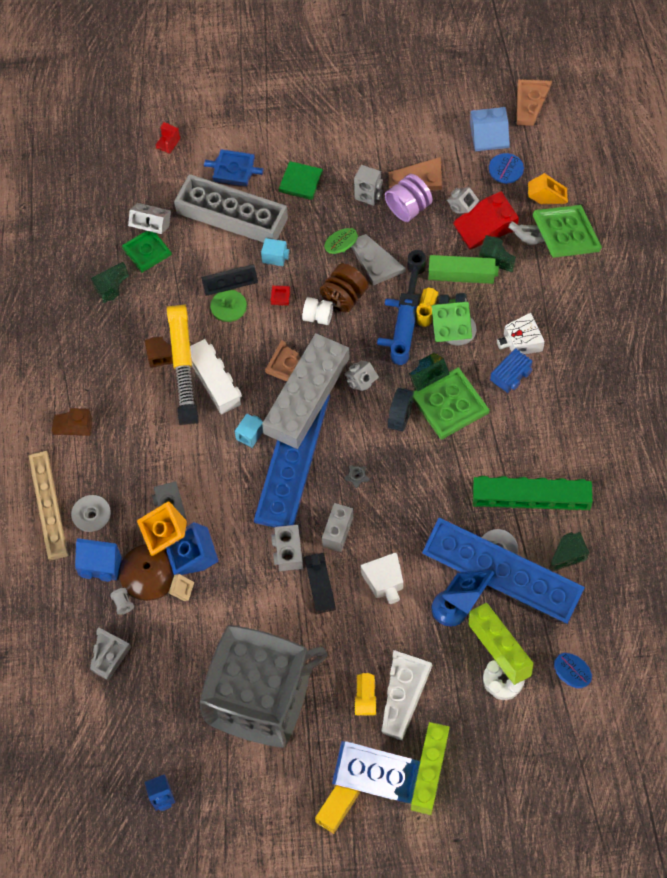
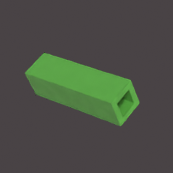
(462, 269)

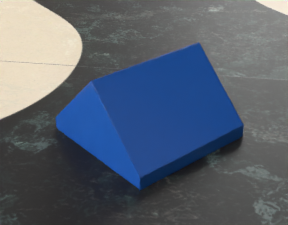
(467, 588)

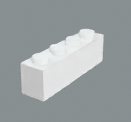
(214, 378)

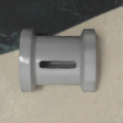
(122, 601)

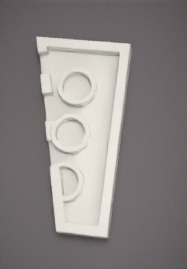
(405, 688)

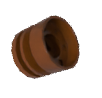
(344, 287)

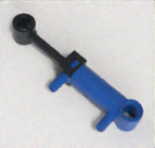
(407, 312)

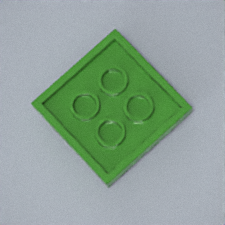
(567, 231)
(450, 404)

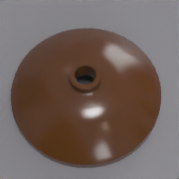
(146, 583)

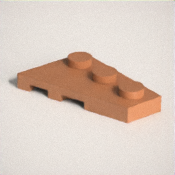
(530, 100)
(427, 171)
(283, 362)

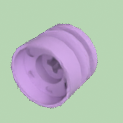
(408, 197)

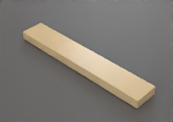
(48, 506)

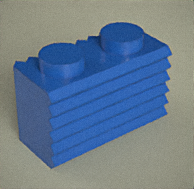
(511, 371)

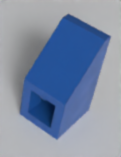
(160, 793)

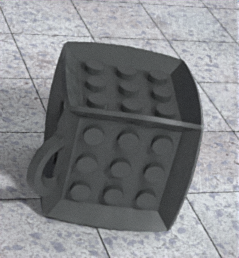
(257, 685)

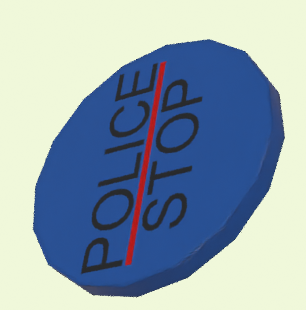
(506, 168)
(573, 670)

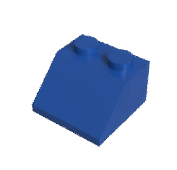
(192, 552)
(97, 560)

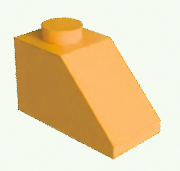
(547, 190)

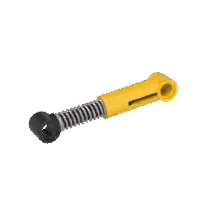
(182, 363)

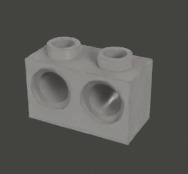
(368, 185)
(149, 218)
(337, 527)
(289, 547)

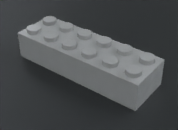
(230, 209)
(306, 391)

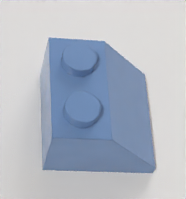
(489, 129)

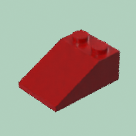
(487, 218)

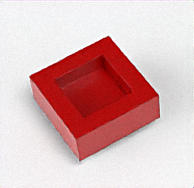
(280, 295)

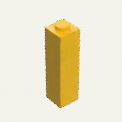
(336, 807)

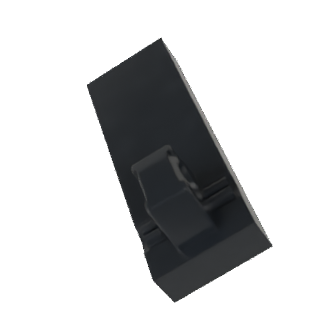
(229, 279)
(320, 583)

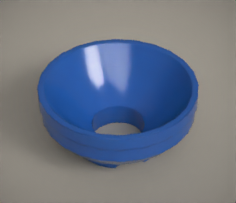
(446, 616)

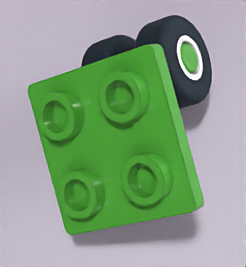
(452, 318)

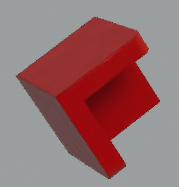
(169, 138)

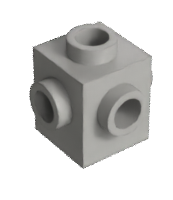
(462, 200)
(361, 375)

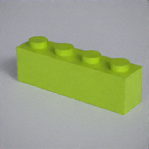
(500, 643)
(430, 768)

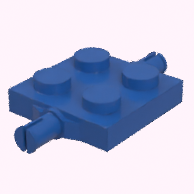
(233, 167)

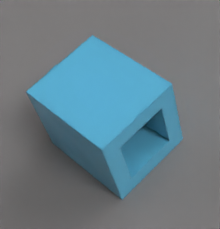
(274, 252)
(249, 430)

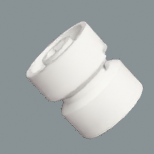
(317, 310)

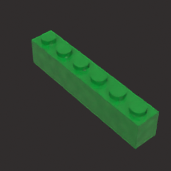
(532, 493)

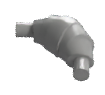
(527, 233)

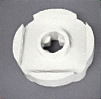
(496, 687)

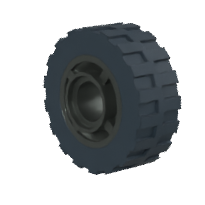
(400, 409)

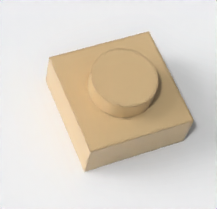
(181, 587)

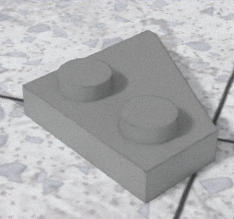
(108, 654)

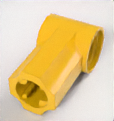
(428, 298)
(365, 701)

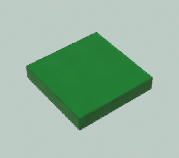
(300, 180)
(146, 250)

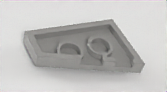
(375, 260)

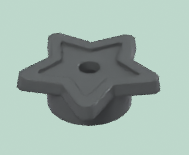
(356, 471)

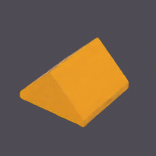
(162, 527)

